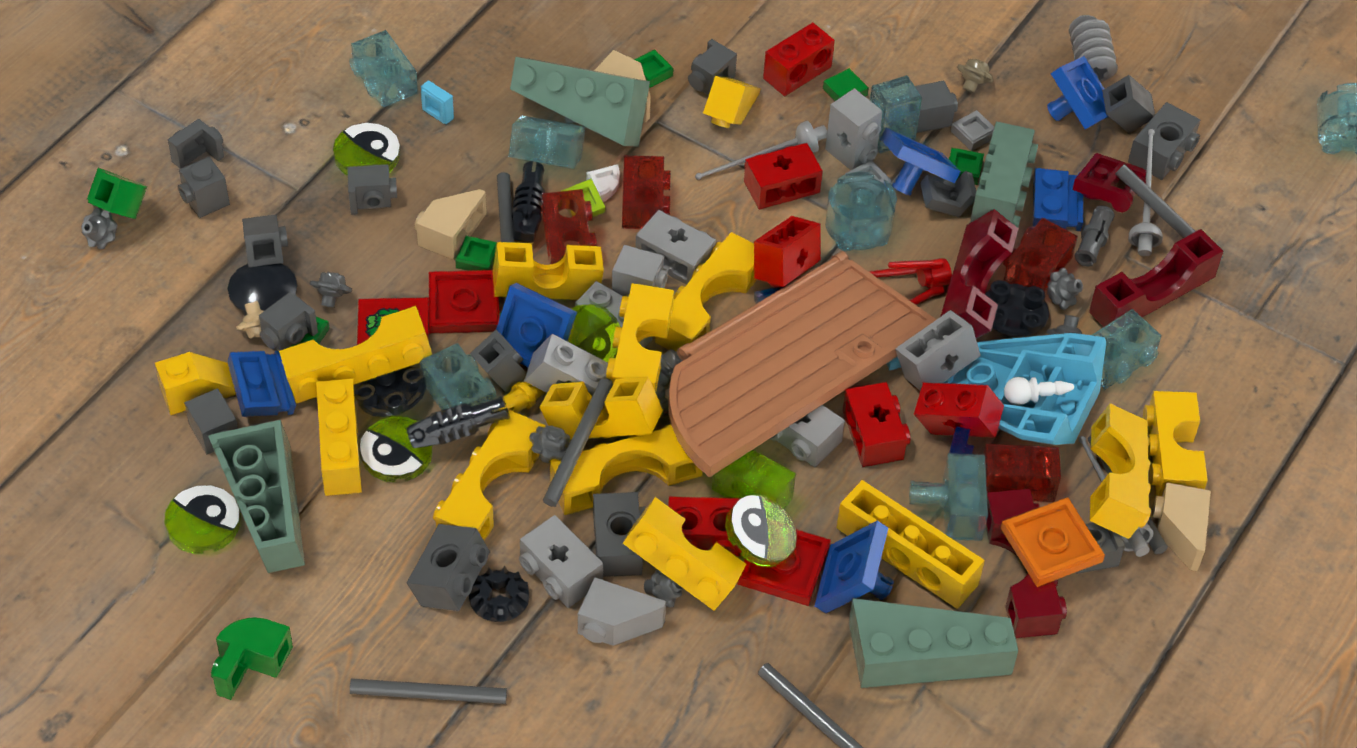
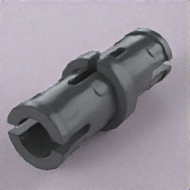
(1094, 236)

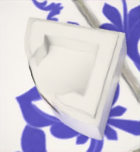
(605, 180)

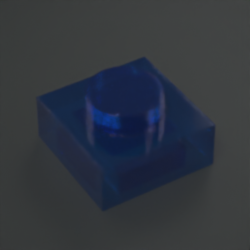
(959, 442)

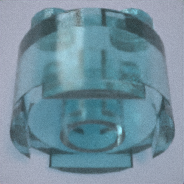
(1338, 119)
(860, 211)

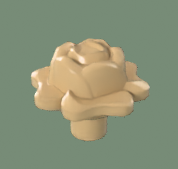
(251, 321)

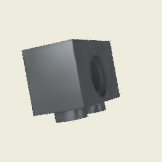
(1173, 136)
(613, 515)
(448, 567)

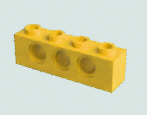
(914, 545)

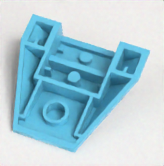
(1048, 358)

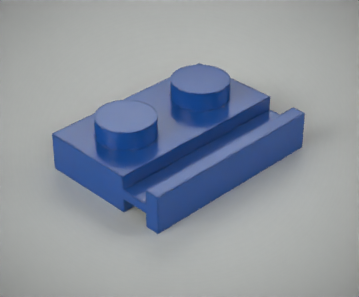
(1056, 199)
(260, 383)

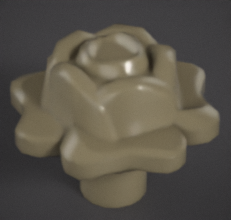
(974, 73)

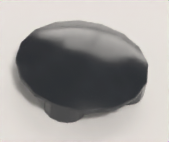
(261, 284)
(1019, 309)
(391, 392)

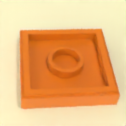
(1052, 541)

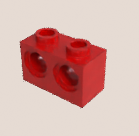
(798, 59)
(705, 519)

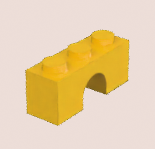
(560, 280)
(645, 314)
(628, 408)
(1174, 419)
(338, 437)
(703, 573)

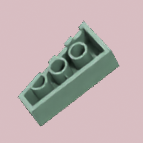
(592, 98)
(1006, 172)
(263, 483)
(927, 644)

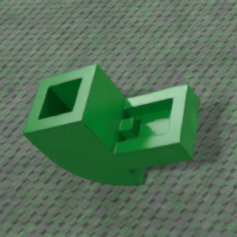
(116, 193)
(249, 645)

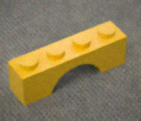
(726, 270)
(394, 346)
(503, 452)
(651, 453)
(1123, 495)

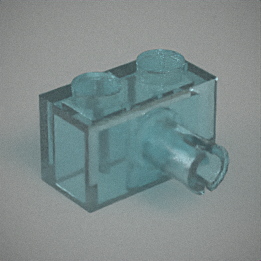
(960, 494)

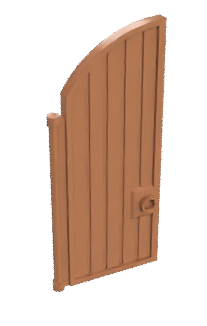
(785, 359)

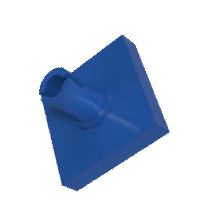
(1080, 92)
(917, 158)
(531, 319)
(853, 568)

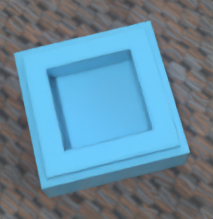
(437, 102)

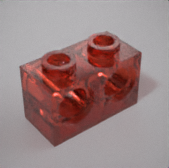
(644, 190)
(562, 229)
(1040, 253)
(1023, 468)

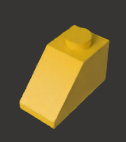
(730, 101)
(192, 376)

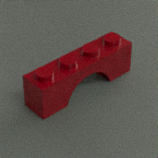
(981, 252)
(1184, 268)
(1031, 608)

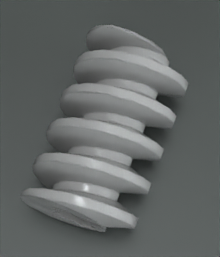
(1093, 40)

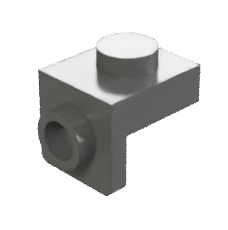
(193, 142)
(948, 196)

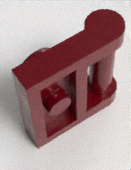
(1099, 181)

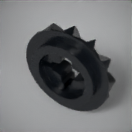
(499, 608)

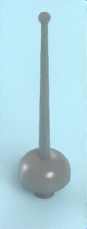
(803, 134)
(1145, 234)
(1142, 536)

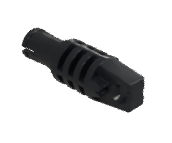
(527, 203)
(455, 423)

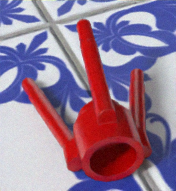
(930, 273)

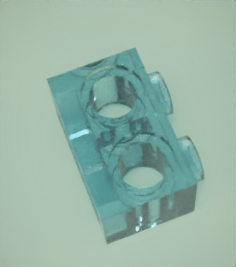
(383, 68)
(1129, 345)
(455, 378)

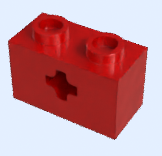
(783, 175)
(787, 251)
(960, 405)
(875, 424)

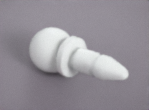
(1020, 390)

